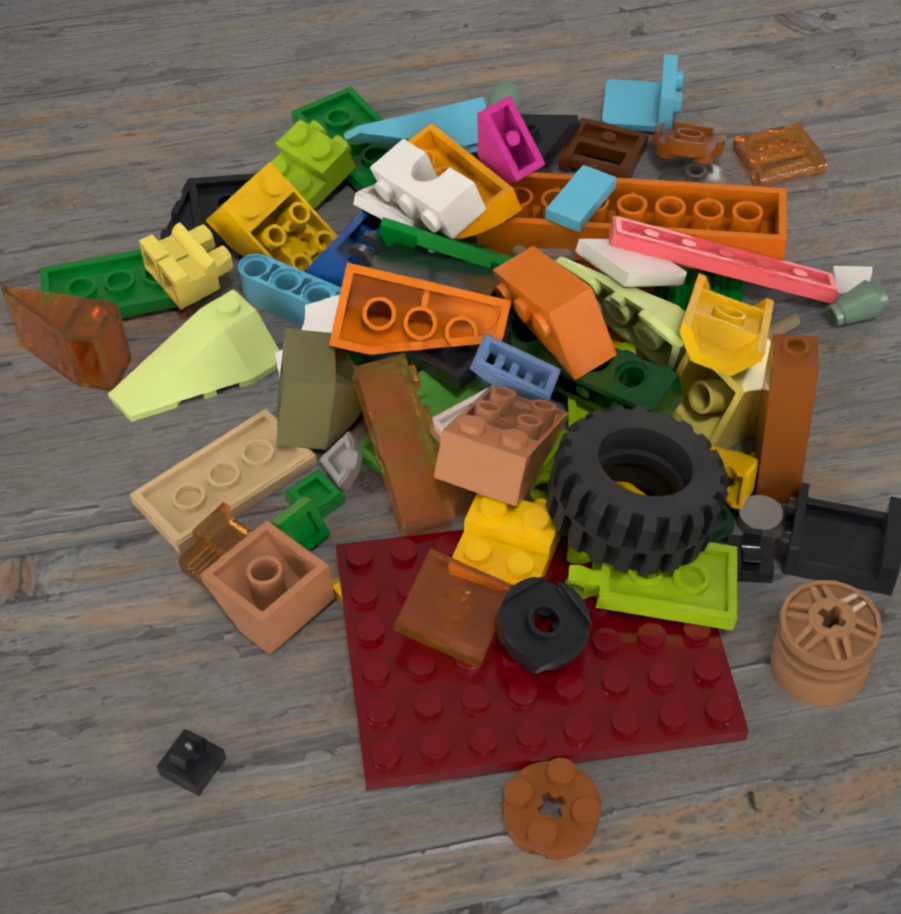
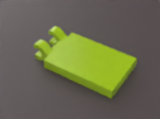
(693, 594)

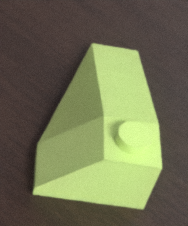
(636, 316)
(210, 351)

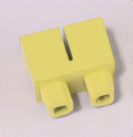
(183, 264)

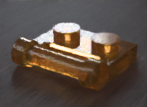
(775, 147)

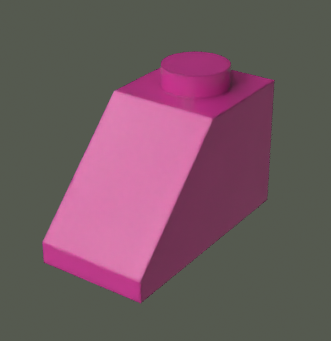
(506, 142)

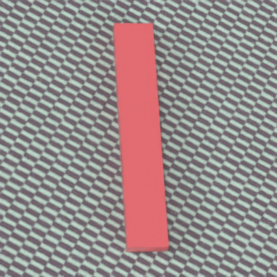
(722, 259)

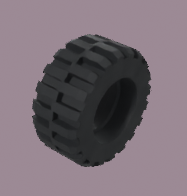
(631, 527)

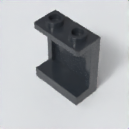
(842, 542)

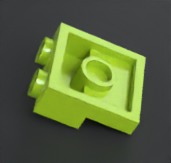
(313, 160)

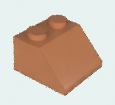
(269, 586)

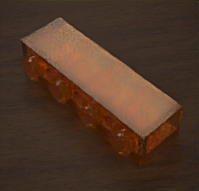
(404, 444)

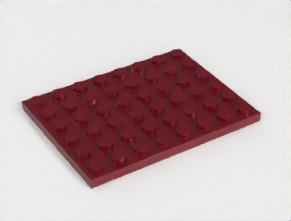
(437, 718)

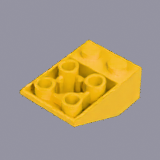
(272, 220)

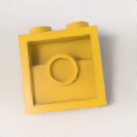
(508, 538)

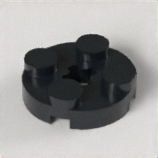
(536, 648)

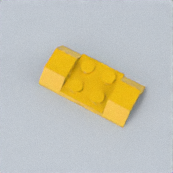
(723, 330)

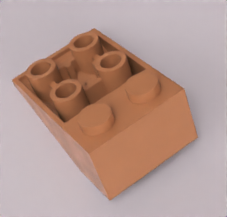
(499, 444)

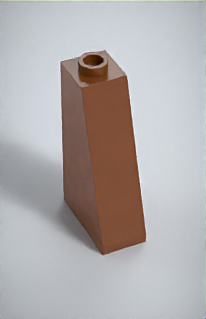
(785, 415)

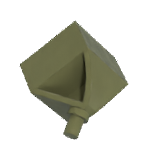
(314, 391)

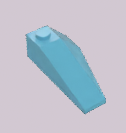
(455, 120)

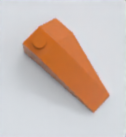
(401, 313)

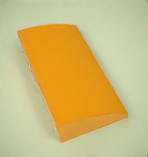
(495, 193)

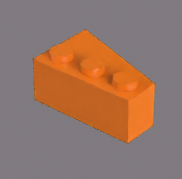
(556, 310)

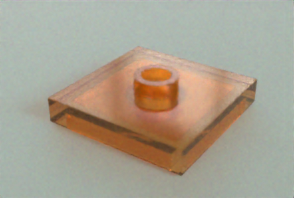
(452, 608)

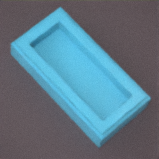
(580, 198)

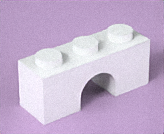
(441, 202)

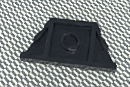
(201, 199)

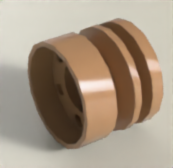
(825, 642)

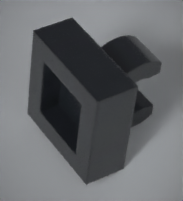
(753, 556)
(191, 762)

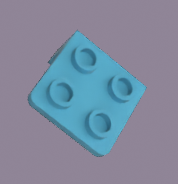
(645, 103)

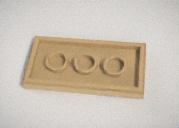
(233, 469)

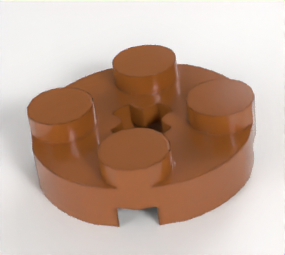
(688, 141)
(542, 834)

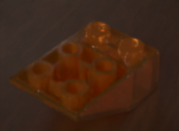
(71, 335)

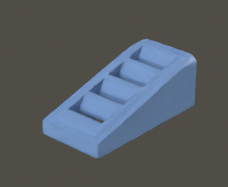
(532, 368)

